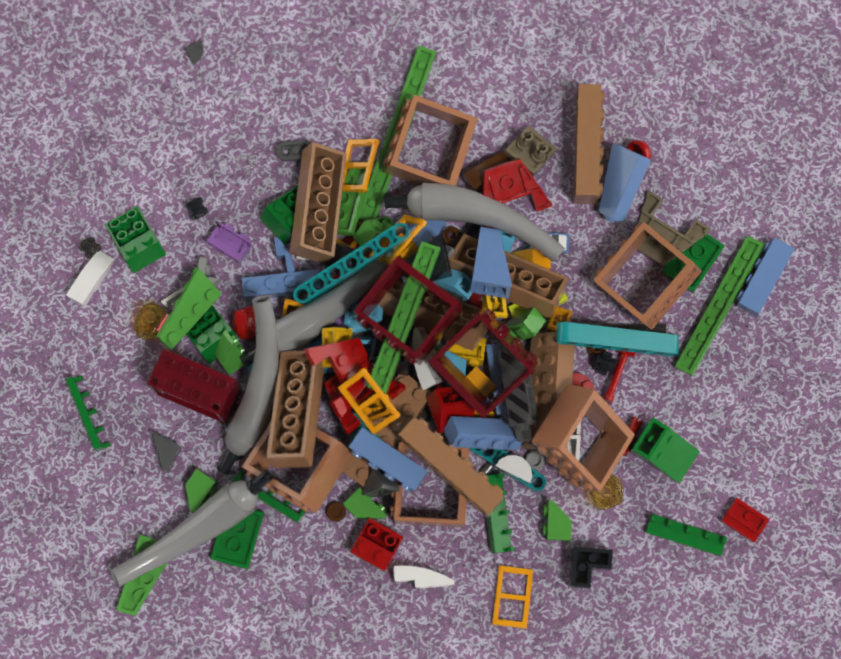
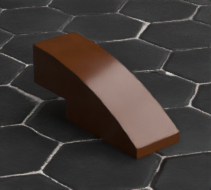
(474, 176)

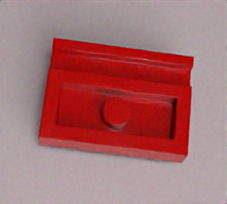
(745, 520)

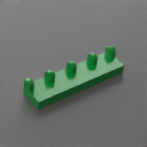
(86, 414)
(267, 499)
(498, 521)
(686, 535)

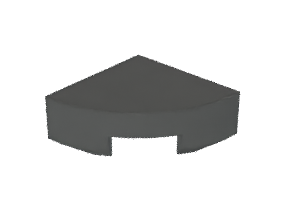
(195, 51)

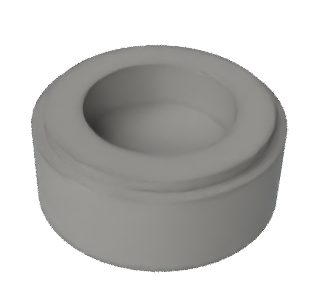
(535, 460)

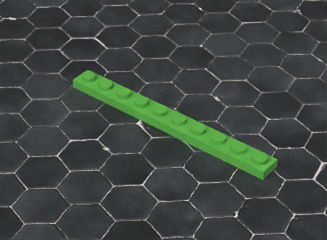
(413, 86)

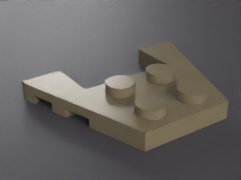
(655, 250)

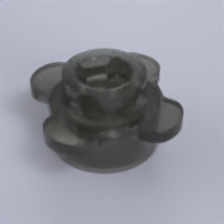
(89, 242)

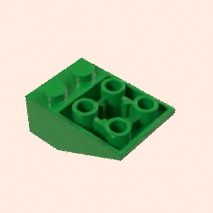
(280, 216)
(135, 239)
(207, 333)
(665, 450)

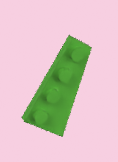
(351, 204)
(191, 306)
(137, 590)

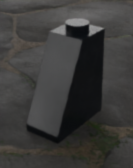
(442, 266)

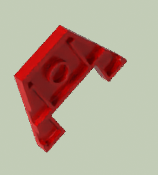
(511, 182)
(346, 359)
(349, 420)

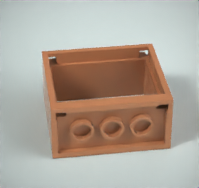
(441, 112)
(669, 295)
(562, 422)
(319, 483)
(428, 521)

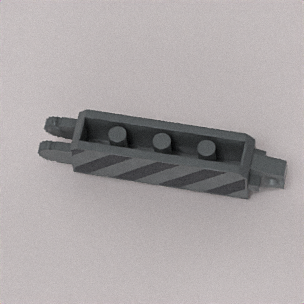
(521, 402)

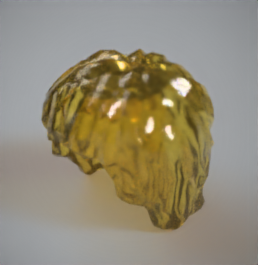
(148, 320)
(610, 496)

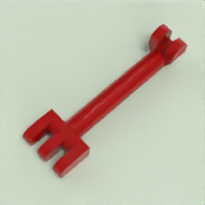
(609, 395)

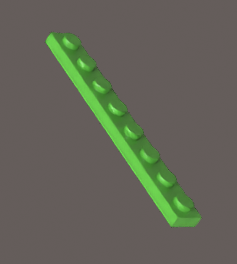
(719, 306)
(404, 317)

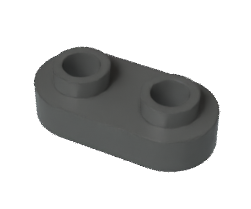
(295, 149)

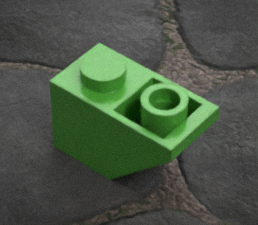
(371, 229)
(526, 324)
(229, 353)
(199, 489)
(363, 507)
(558, 523)

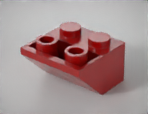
(447, 403)
(377, 545)

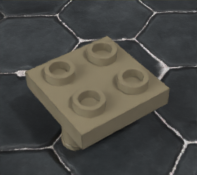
(531, 149)

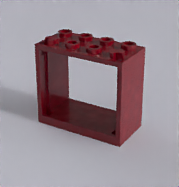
(380, 289)
(463, 384)
(194, 386)

